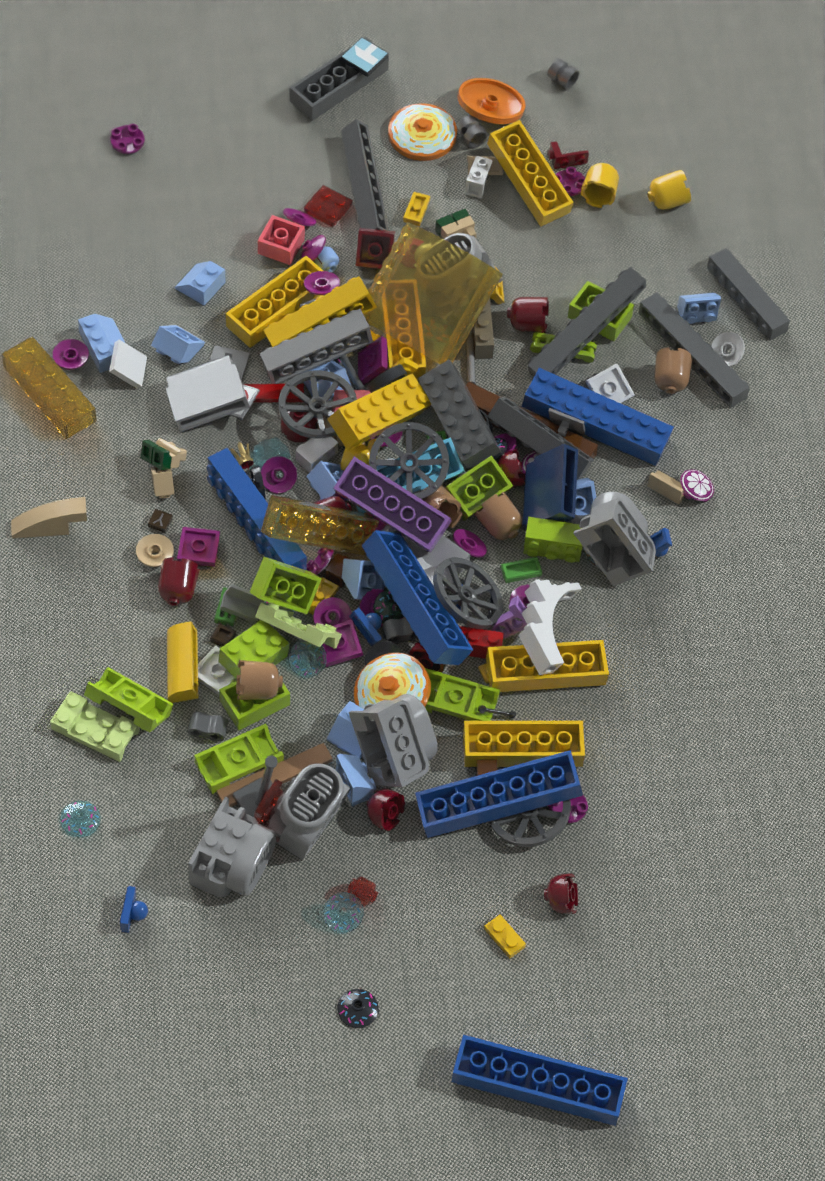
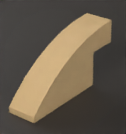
(49, 519)

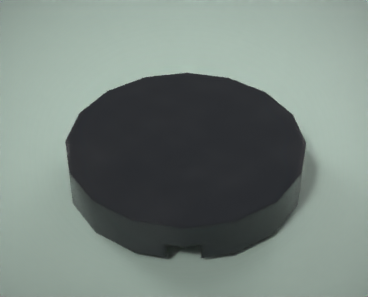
(256, 478)

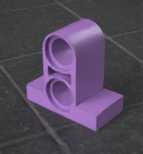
(508, 619)

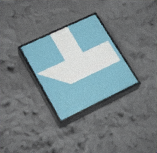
(364, 57)

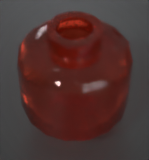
(363, 889)

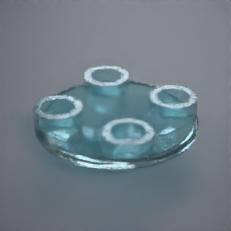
(268, 449)

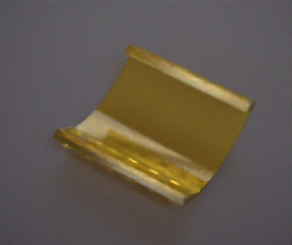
(430, 293)

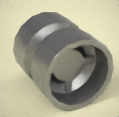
(563, 73)
(472, 131)

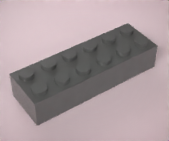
(330, 86)
(459, 414)

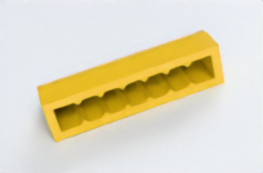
(182, 662)

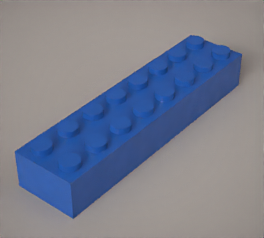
(603, 417)
(249, 508)
(417, 598)
(498, 794)
(539, 1080)

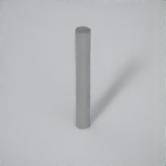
(470, 360)

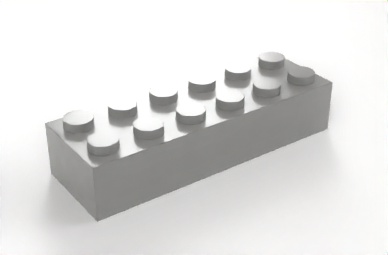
(316, 347)

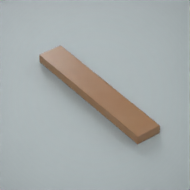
(284, 771)

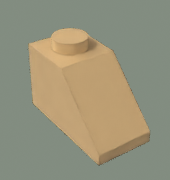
(162, 482)

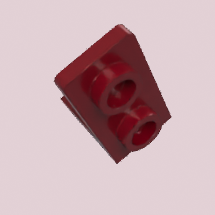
(566, 160)

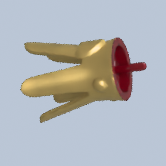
(245, 460)

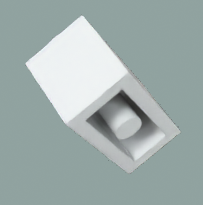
(316, 450)

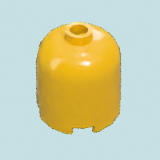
(600, 185)
(669, 191)

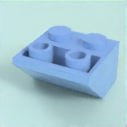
(699, 307)

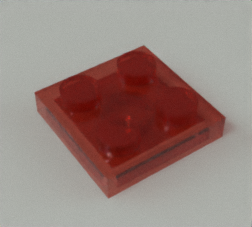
(328, 206)
(263, 811)

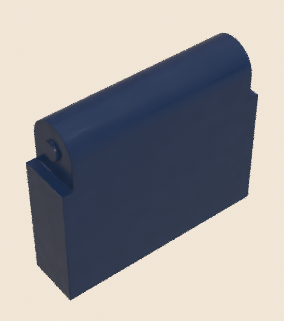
(551, 485)

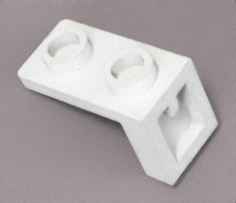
(477, 176)

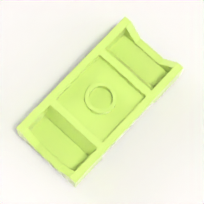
(283, 619)
(93, 726)

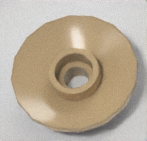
(154, 544)

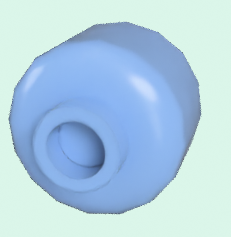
(327, 259)

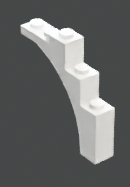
(538, 632)

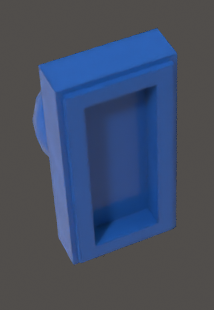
(661, 541)
(367, 625)
(132, 910)

